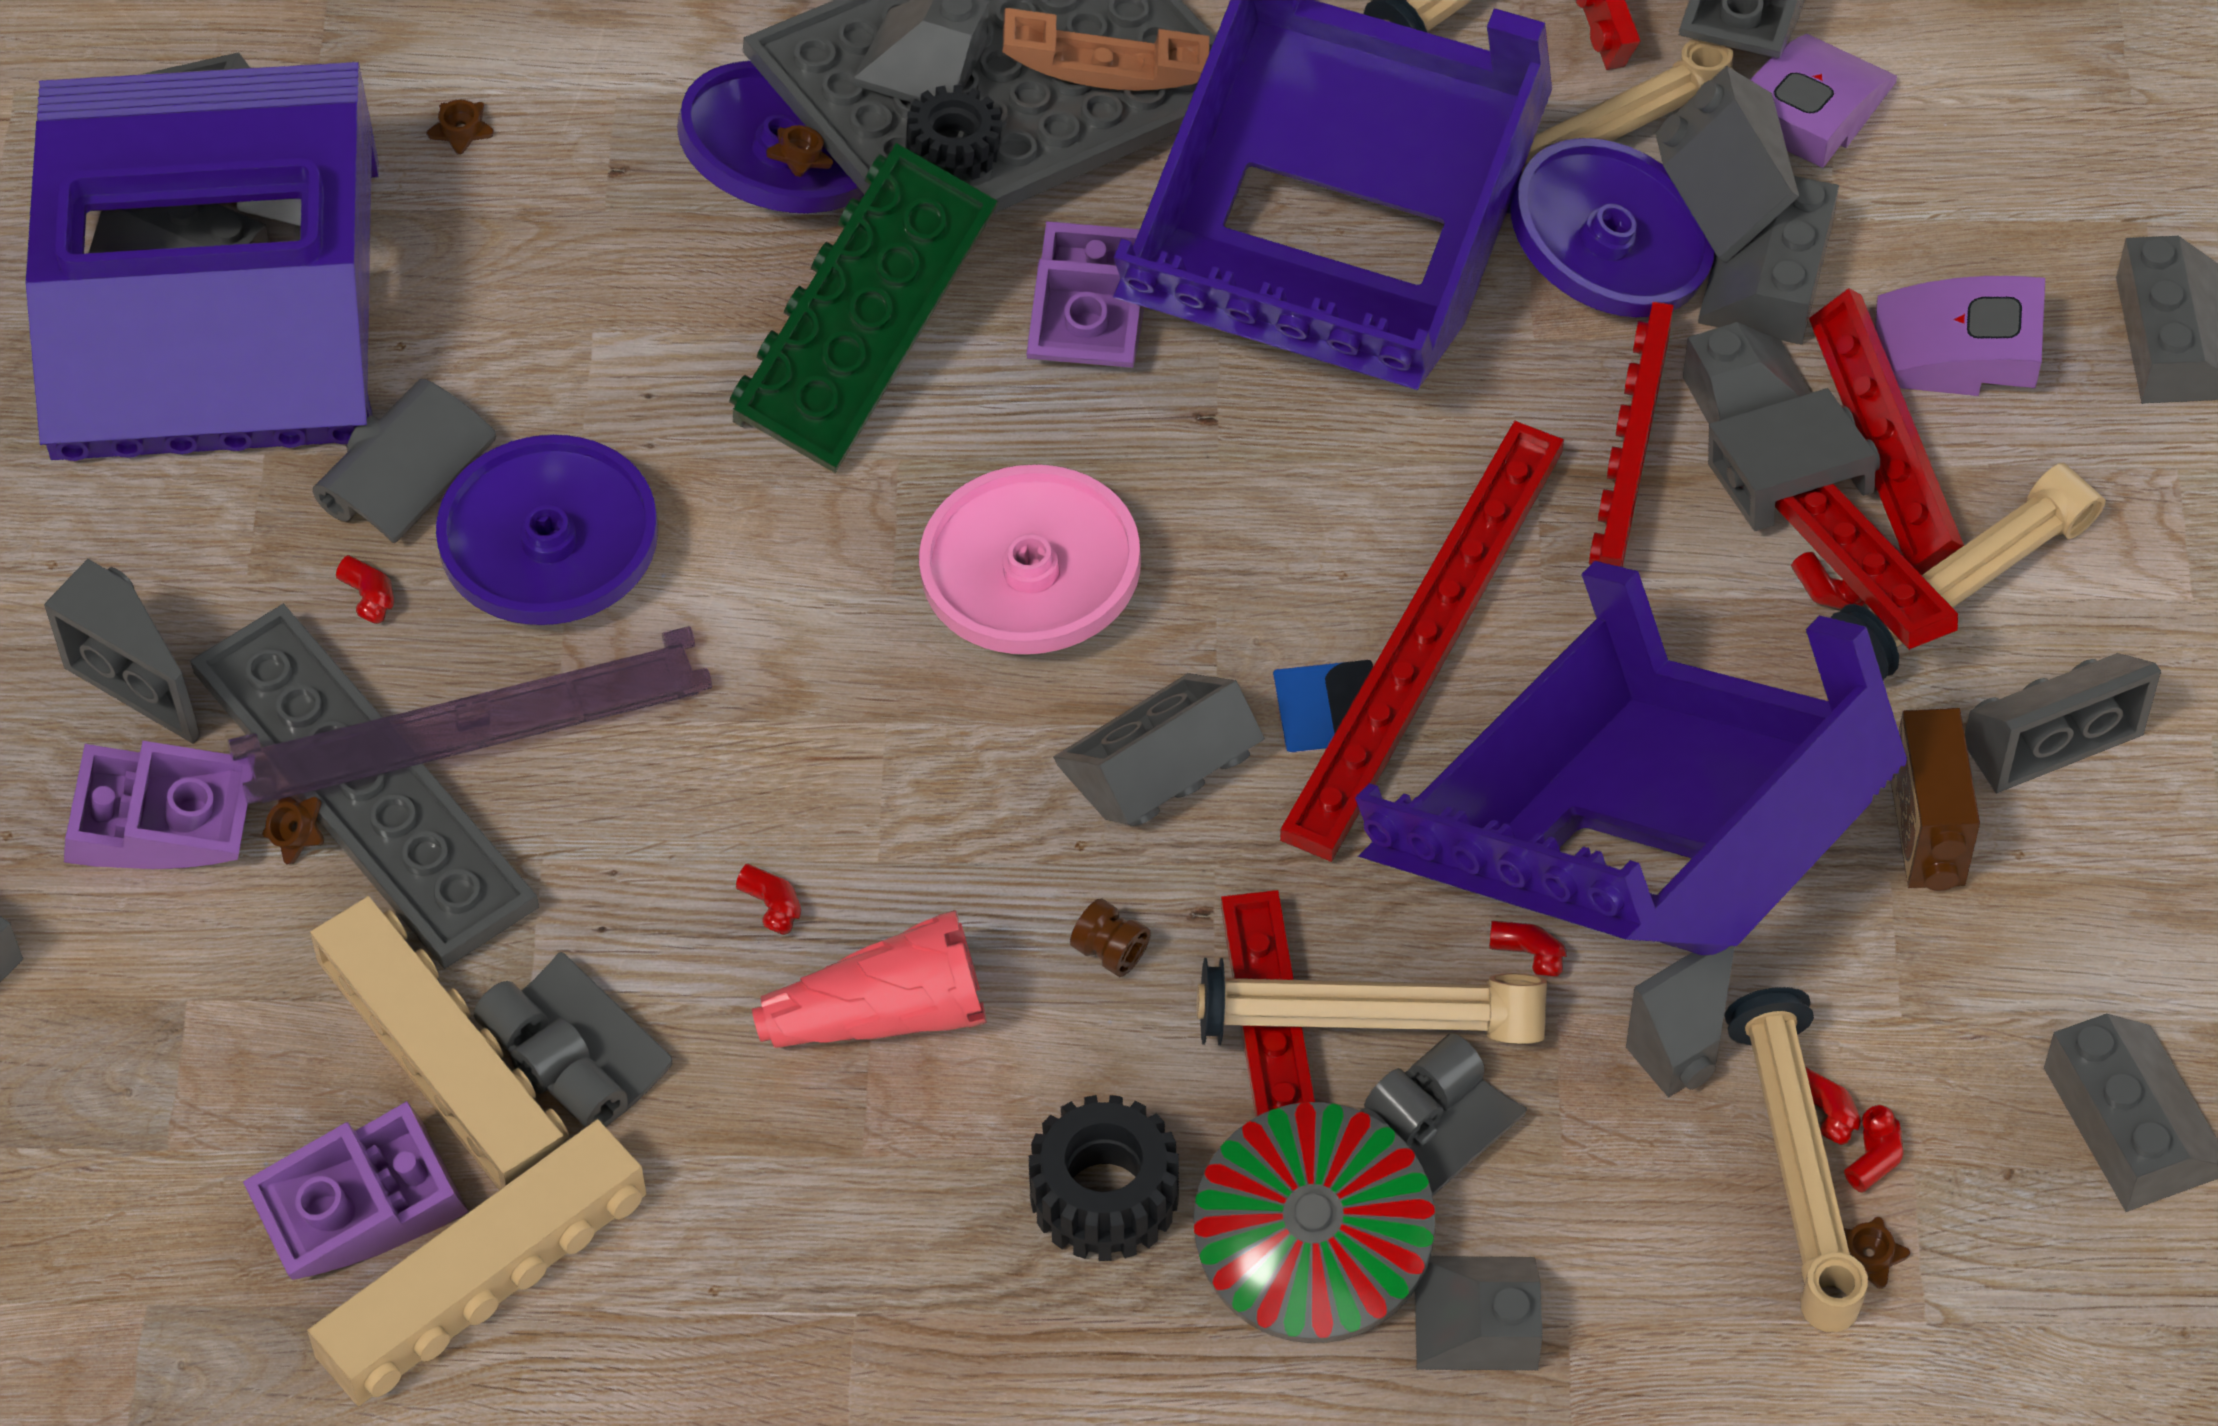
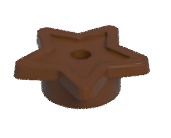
(456, 113)
(800, 149)
(280, 821)
(1879, 1239)

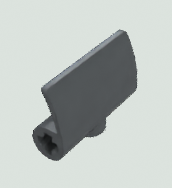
(404, 460)
(574, 1041)
(1444, 1109)

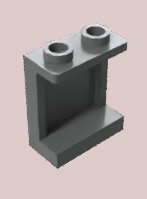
(1789, 452)

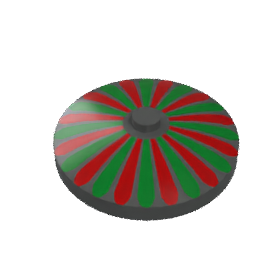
(1314, 1222)

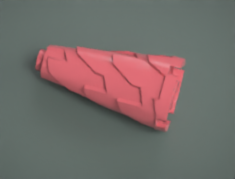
(881, 991)

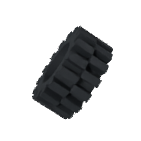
(959, 113)

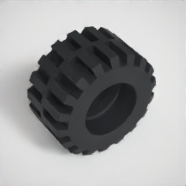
(1097, 1136)

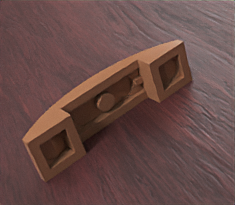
(1103, 61)

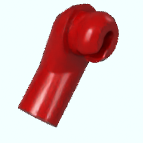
(372, 586)
(1822, 587)
(776, 894)
(1530, 939)
(1837, 1104)
(1882, 1148)

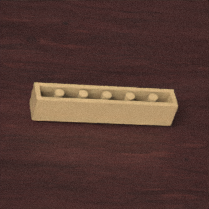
(436, 1041)
(478, 1263)

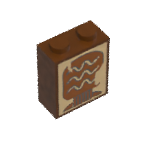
(1935, 800)

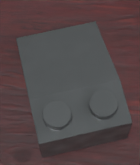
(1743, 24)
(1729, 160)
(117, 648)

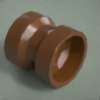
(1110, 937)

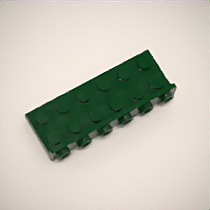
(862, 307)

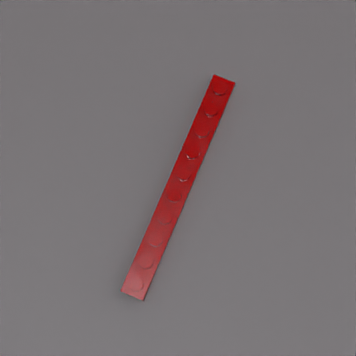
(1421, 641)

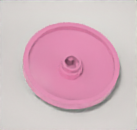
(1030, 559)

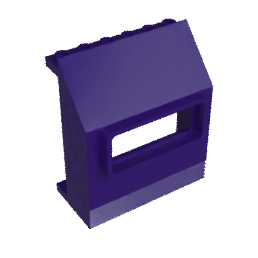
(1362, 115)
(202, 339)
(1656, 756)

